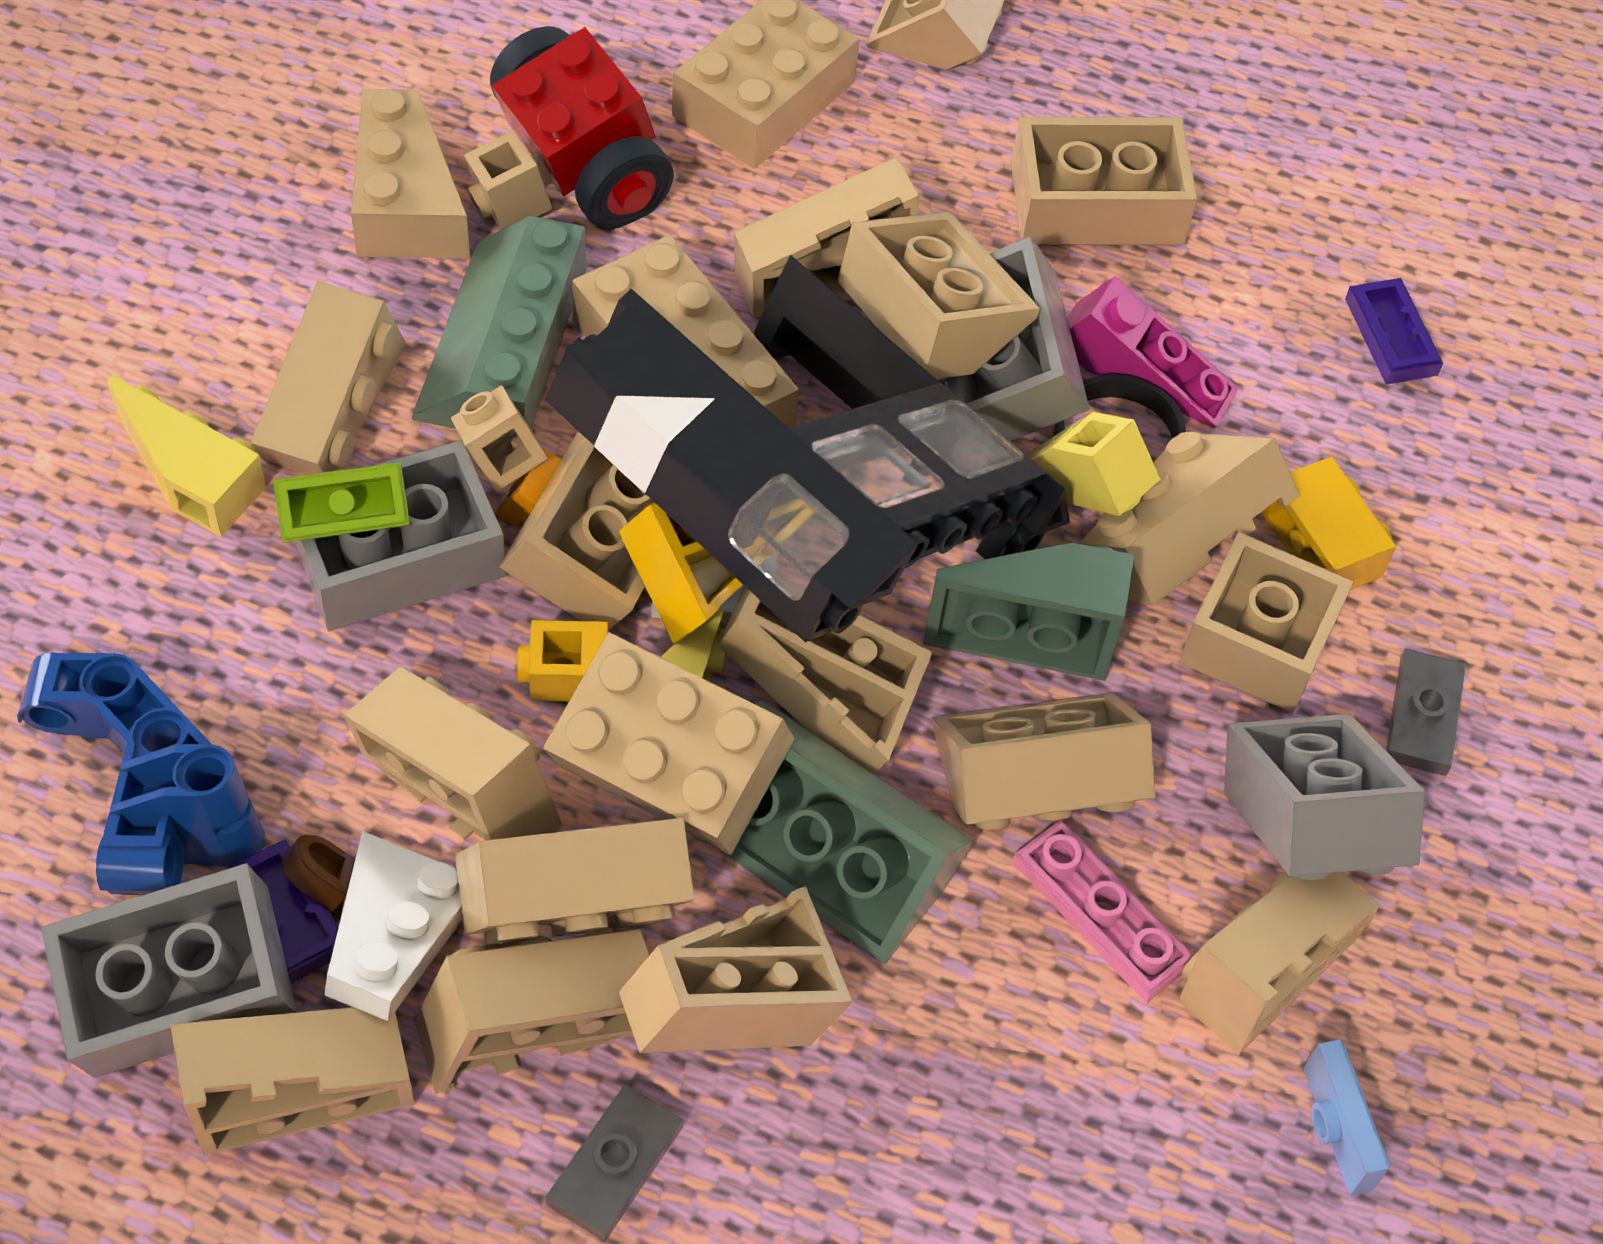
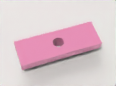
(1128, 935)

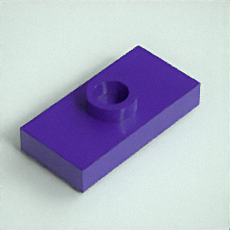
(1393, 331)
(303, 924)

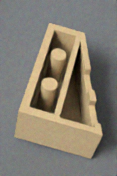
(818, 231)
(328, 381)
(1204, 495)
(739, 984)
(526, 1000)

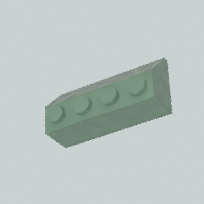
(506, 319)
(852, 841)

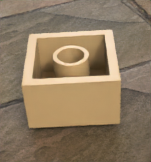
(1265, 622)

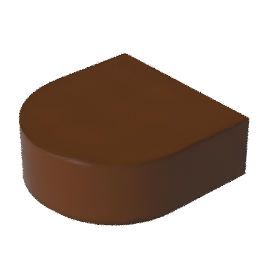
(319, 869)

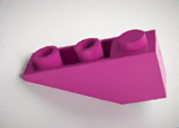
(1125, 336)

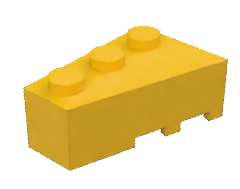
(676, 571)

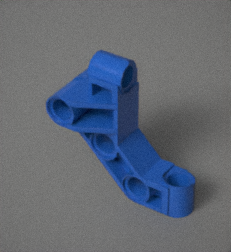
(174, 790)

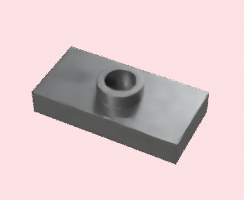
(1426, 711)
(614, 1162)

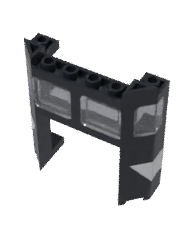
(815, 509)

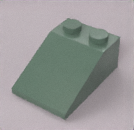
(1035, 608)

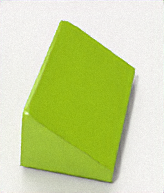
(341, 502)

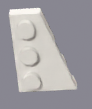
(391, 925)

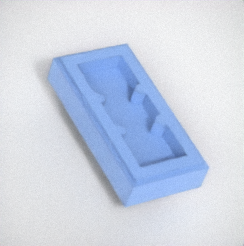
(1344, 1117)

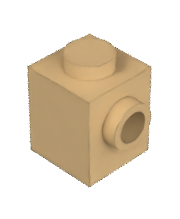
(508, 181)
(498, 437)

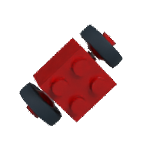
(583, 123)

